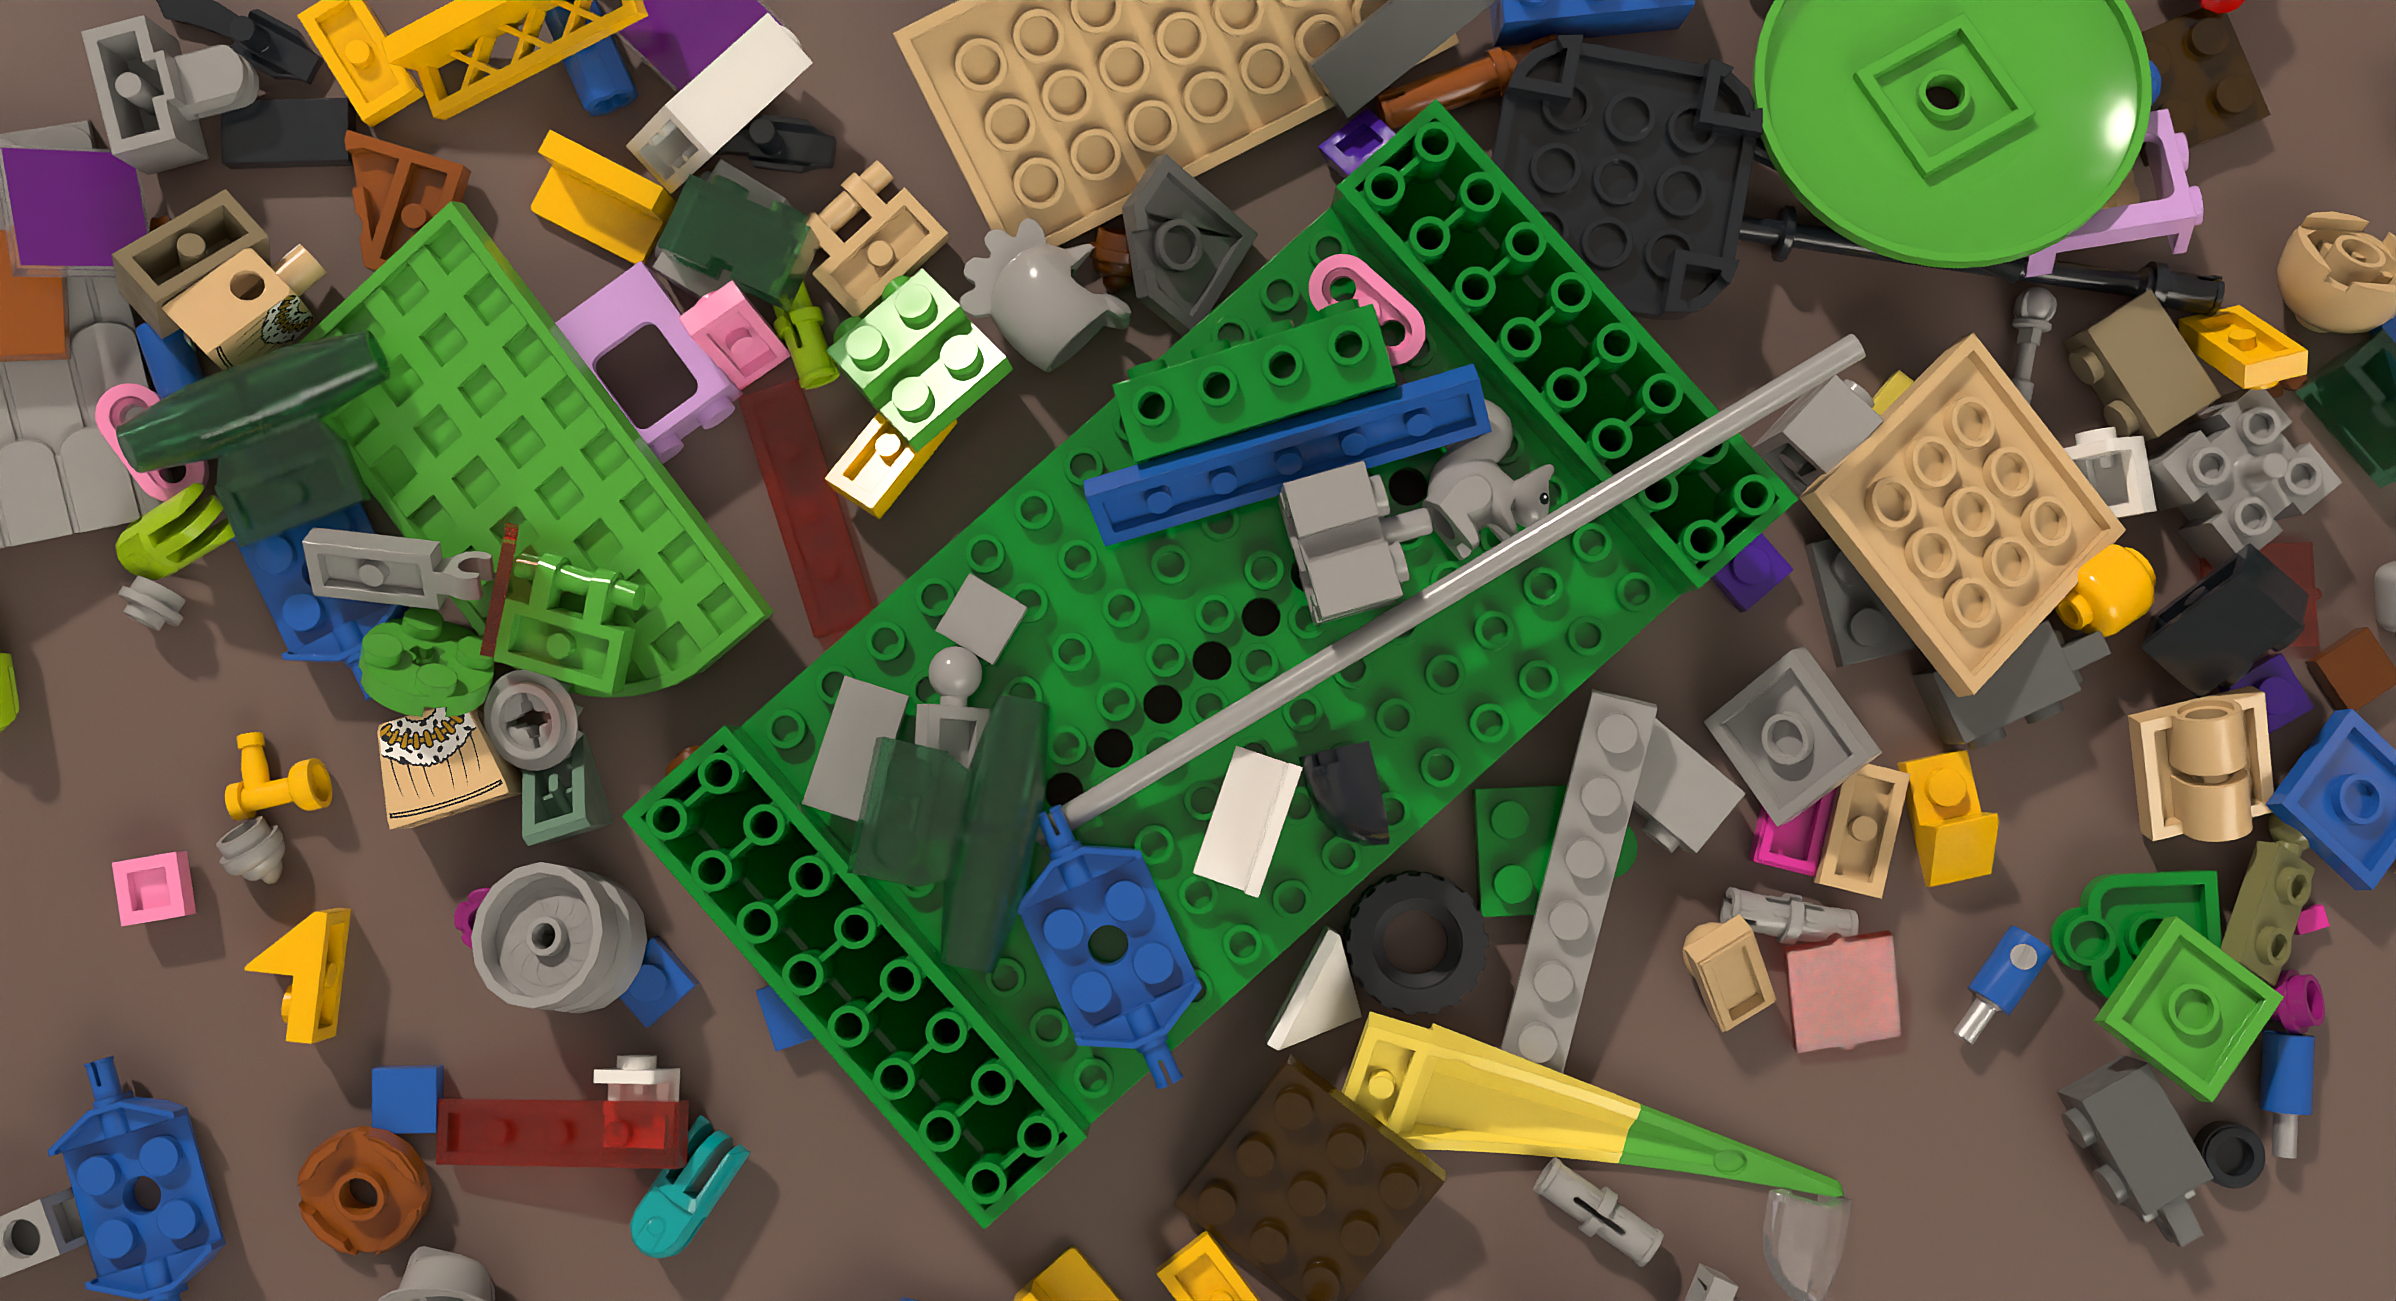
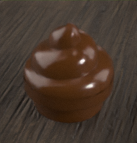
(1112, 258)

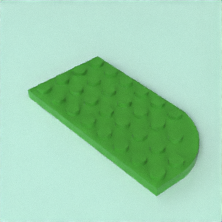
(511, 426)

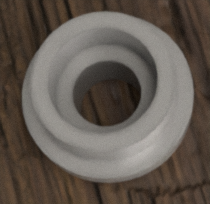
(152, 603)

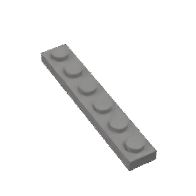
(1578, 878)

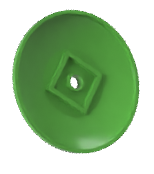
(2031, 153)

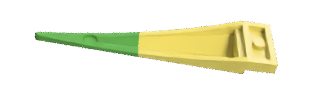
(1476, 1098)

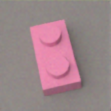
(734, 335)

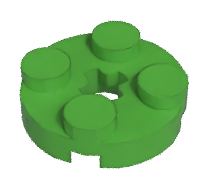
(451, 671)

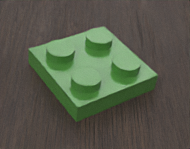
(2188, 1009)

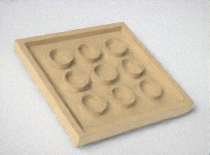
(1964, 515)

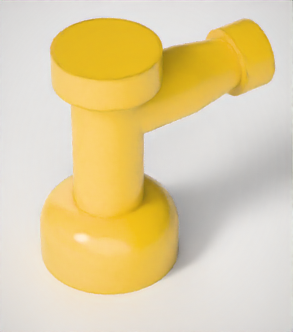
(306, 783)

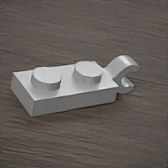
(392, 569)

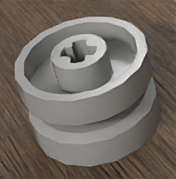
(558, 938)

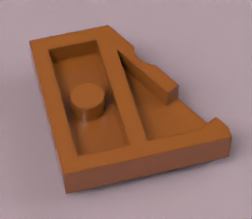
(398, 193)

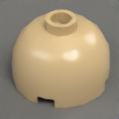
(2338, 274)

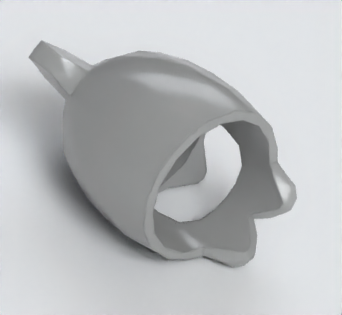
(1035, 299)

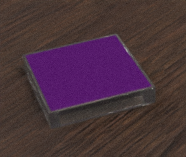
(688, 35)
(68, 210)

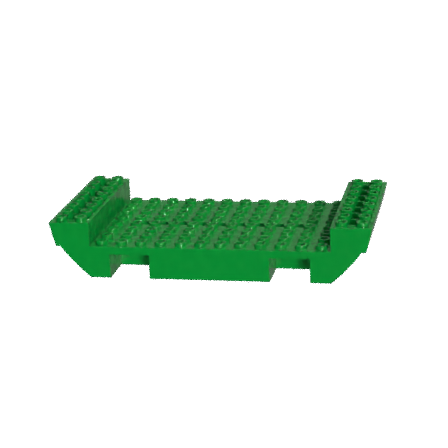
(985, 1062)

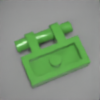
(566, 643)

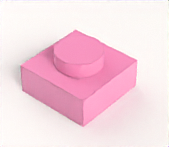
(154, 888)

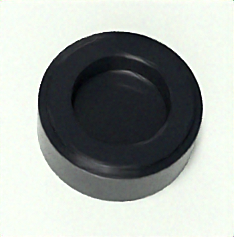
(2231, 1153)

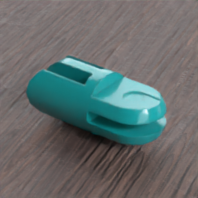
(686, 1196)

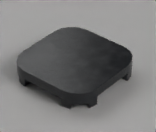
(1634, 166)

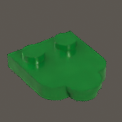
(1514, 844)
(2123, 913)

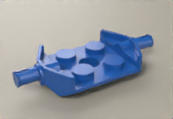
(311, 624)
(1121, 1001)
(105, 1153)

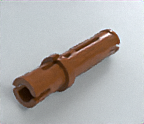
(1454, 85)

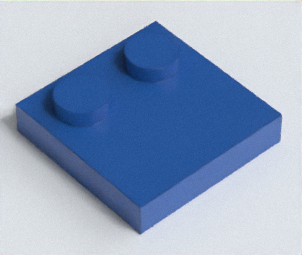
(2344, 799)

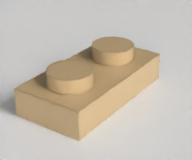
(1862, 831)

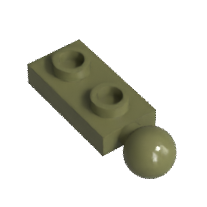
(2270, 903)

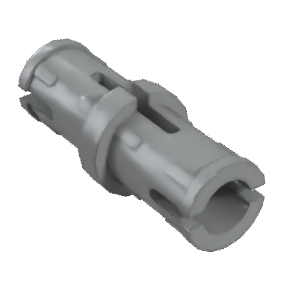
(1788, 916)
(1633, 1236)

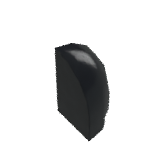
(1347, 793)

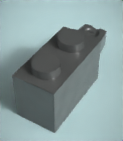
(2024, 686)
(2137, 1144)

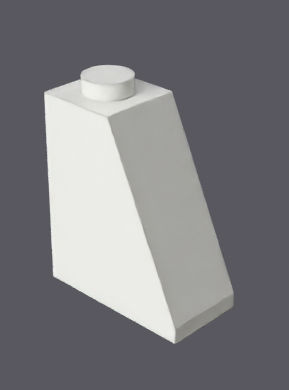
(719, 102)

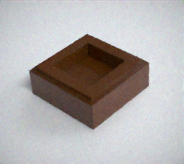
(2353, 670)

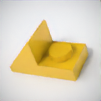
(1946, 819)
(316, 959)

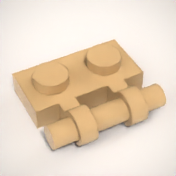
(886, 247)

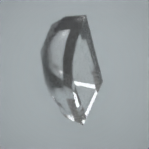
(1804, 1242)

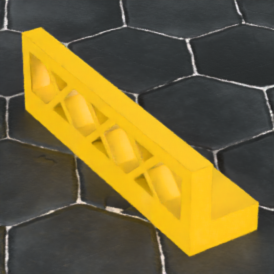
(476, 24)

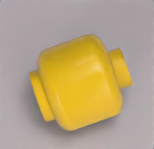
(2110, 592)

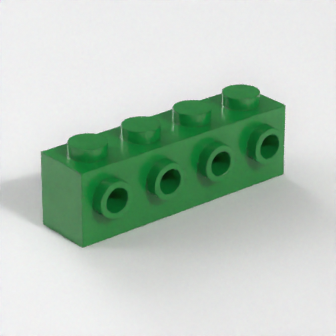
(1255, 382)

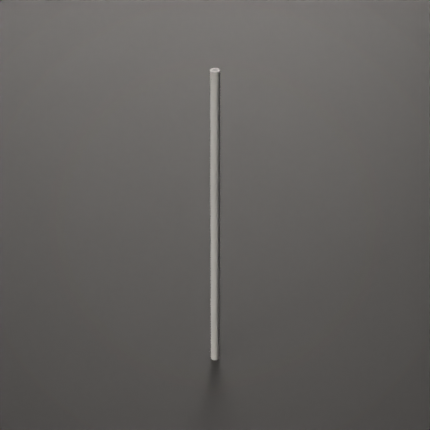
(1461, 582)

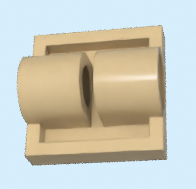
(2202, 766)

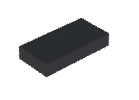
(288, 133)

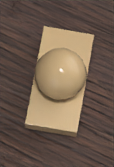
(1728, 971)

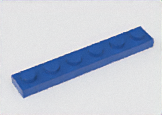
(1259, 461)

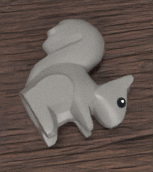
(1474, 493)

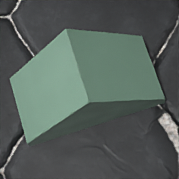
(564, 798)

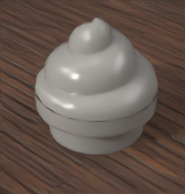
(253, 851)

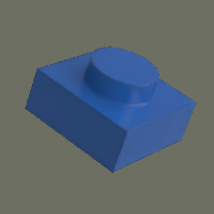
(658, 984)

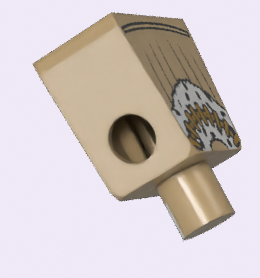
(247, 306)
(441, 767)

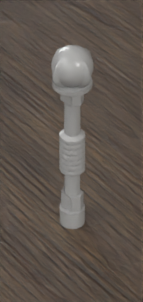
(2031, 314)

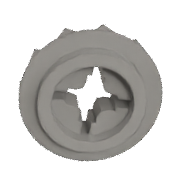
(526, 744)

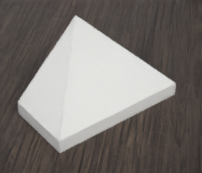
(1319, 996)

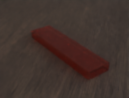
(806, 508)
(562, 1132)

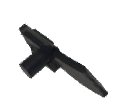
(258, 38)
(783, 145)

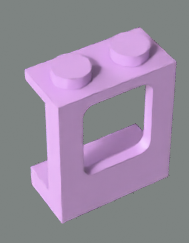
(2172, 214)
(623, 309)

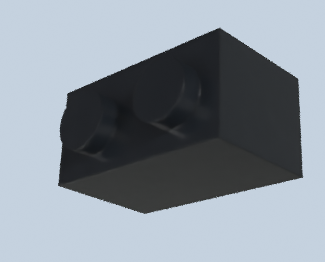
(2227, 622)

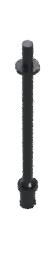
(2171, 288)

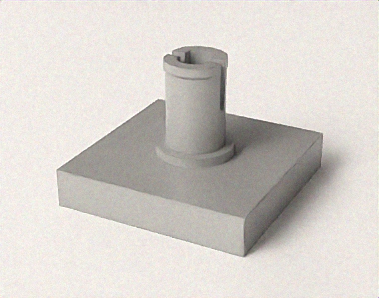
(1792, 736)

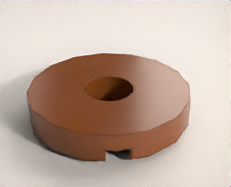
(388, 1166)

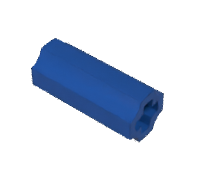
(597, 70)

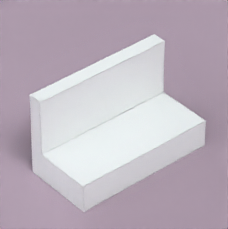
(1247, 820)

